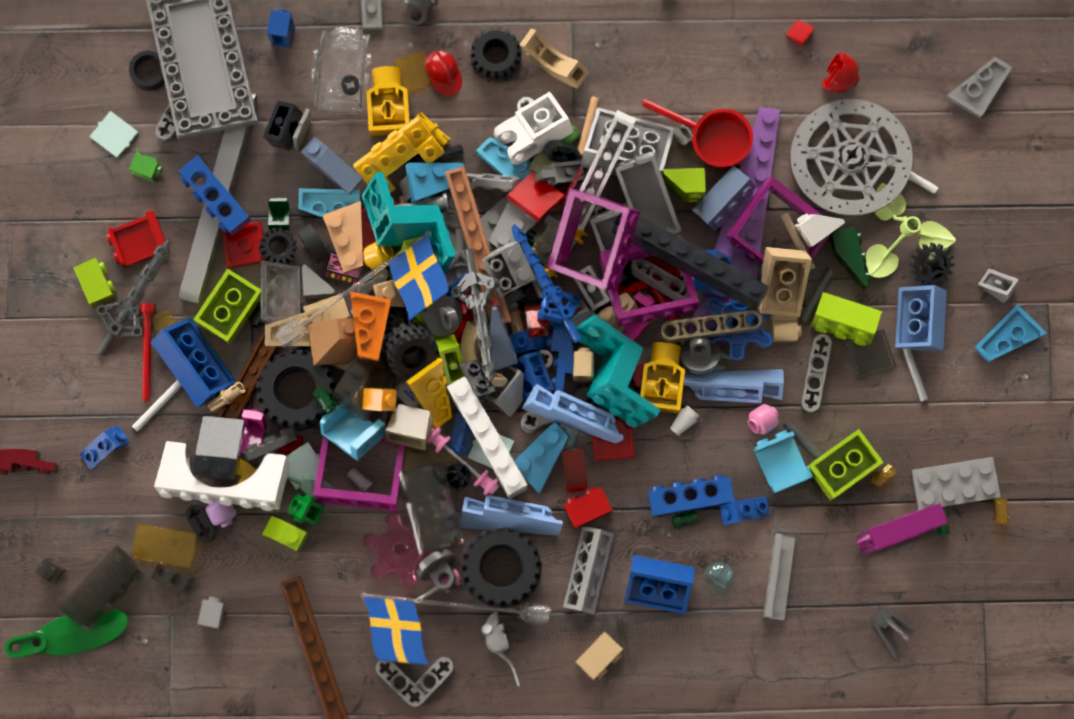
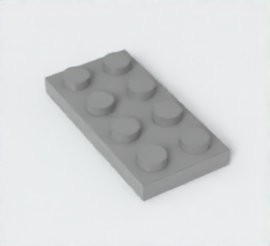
(956, 483)

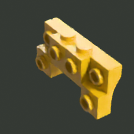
(397, 150)

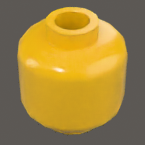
(375, 256)

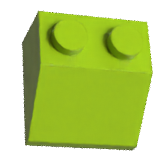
(686, 184)

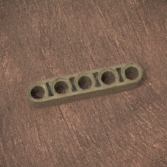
(719, 320)

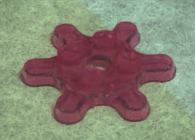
(385, 546)

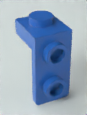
(524, 344)
(103, 446)
(744, 510)

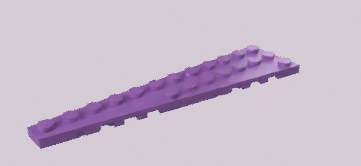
(757, 169)

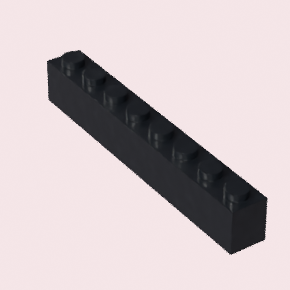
(697, 263)

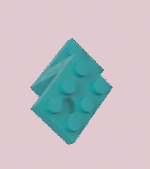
(399, 223)
(615, 372)

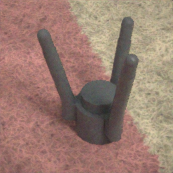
(884, 618)

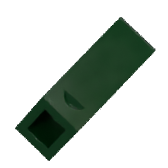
(847, 251)

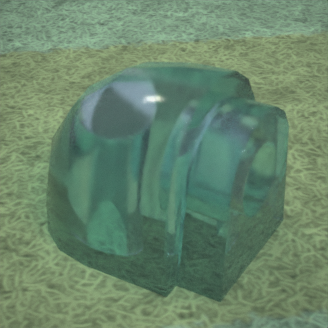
(572, 441)
(719, 573)

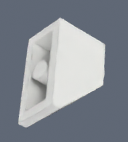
(815, 227)

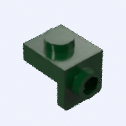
(279, 213)

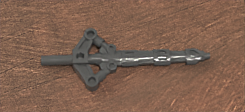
(477, 302)
(128, 307)

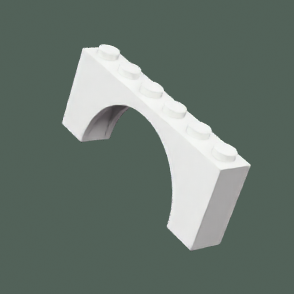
(488, 438)
(261, 490)

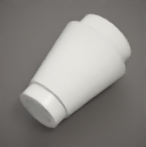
(684, 420)

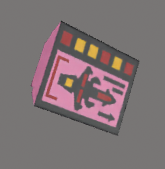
(334, 271)

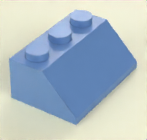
(921, 318)

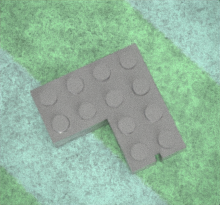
(643, 191)

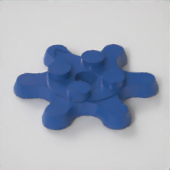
(738, 341)

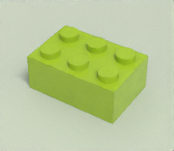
(228, 307)
(846, 319)
(844, 464)

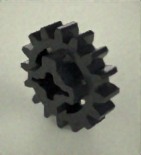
(935, 256)

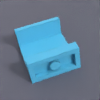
(351, 432)
(781, 462)

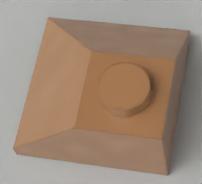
(333, 341)

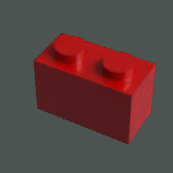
(587, 508)

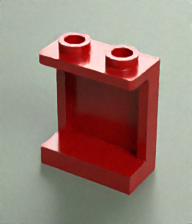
(136, 240)

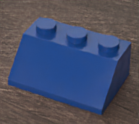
(659, 584)

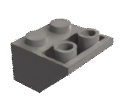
(509, 267)

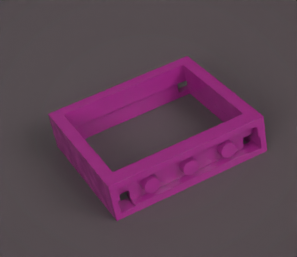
(788, 198)
(568, 229)
(649, 313)
(358, 499)
(901, 529)

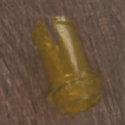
(882, 476)
(1001, 511)

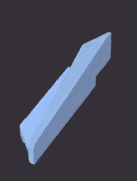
(737, 385)
(573, 413)
(508, 513)

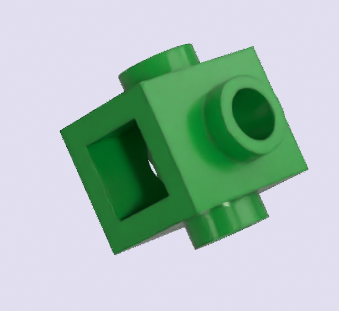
(305, 509)

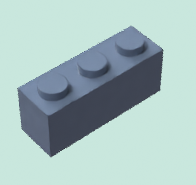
(724, 198)

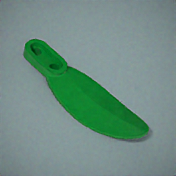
(65, 637)

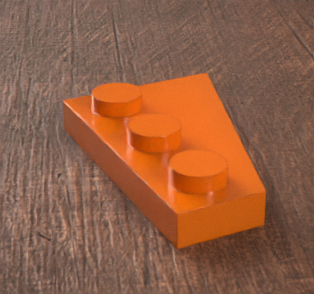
(370, 321)

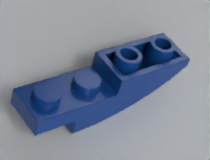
(561, 344)

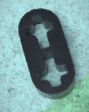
(560, 155)
(204, 521)

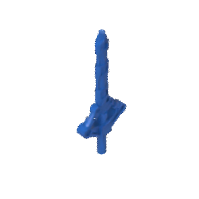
(551, 294)

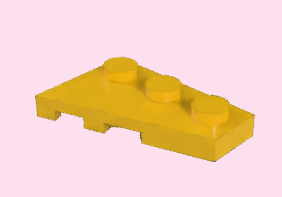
(431, 392)

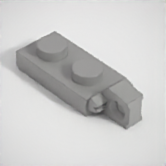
(493, 181)

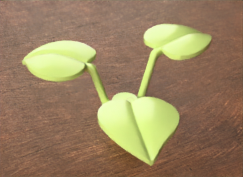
(881, 261)

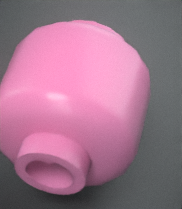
(763, 419)

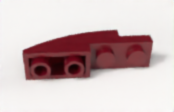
(25, 460)

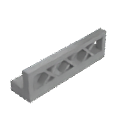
(592, 570)
(779, 577)

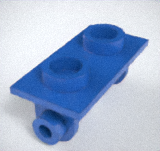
(461, 436)

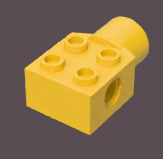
(387, 102)
(663, 378)

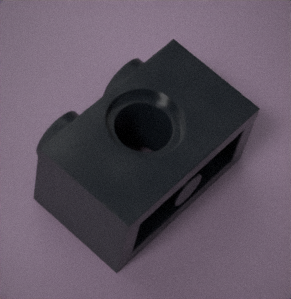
(283, 125)

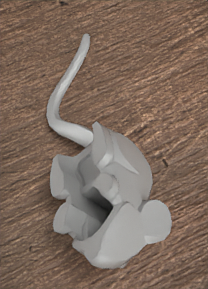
(496, 640)

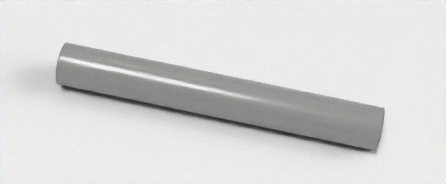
(915, 374)

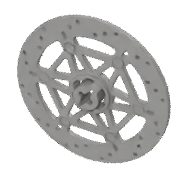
(851, 167)

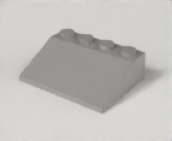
(643, 138)

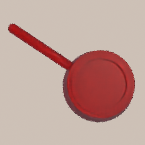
(719, 138)

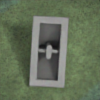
(998, 284)
(314, 286)

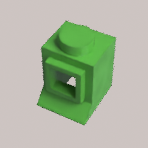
(145, 167)

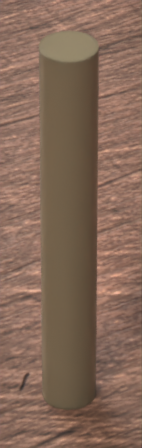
(794, 235)

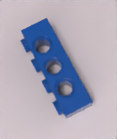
(197, 169)
(659, 507)

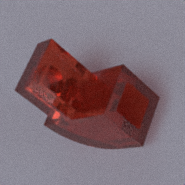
(532, 323)
(574, 471)

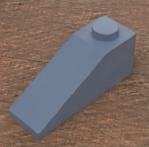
(331, 165)
(502, 347)

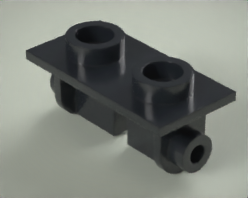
(477, 379)

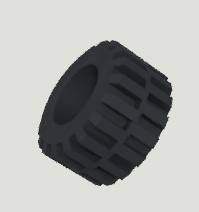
(499, 39)
(404, 338)

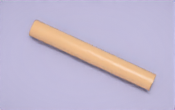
(588, 123)

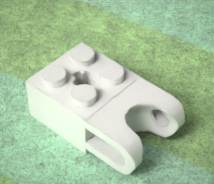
(533, 128)

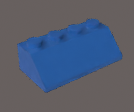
(193, 361)

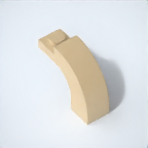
(553, 62)
(470, 351)

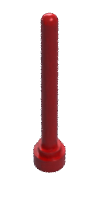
(147, 312)

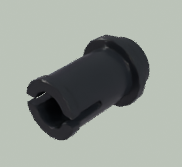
(255, 319)

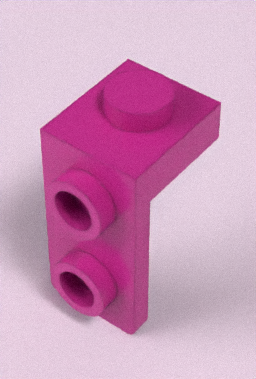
(635, 330)
(255, 428)

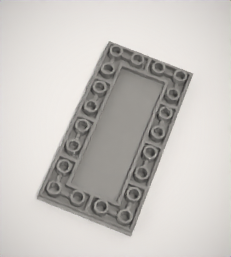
(201, 66)

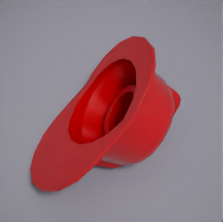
(443, 72)

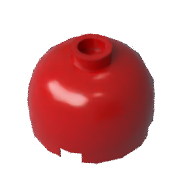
(842, 74)

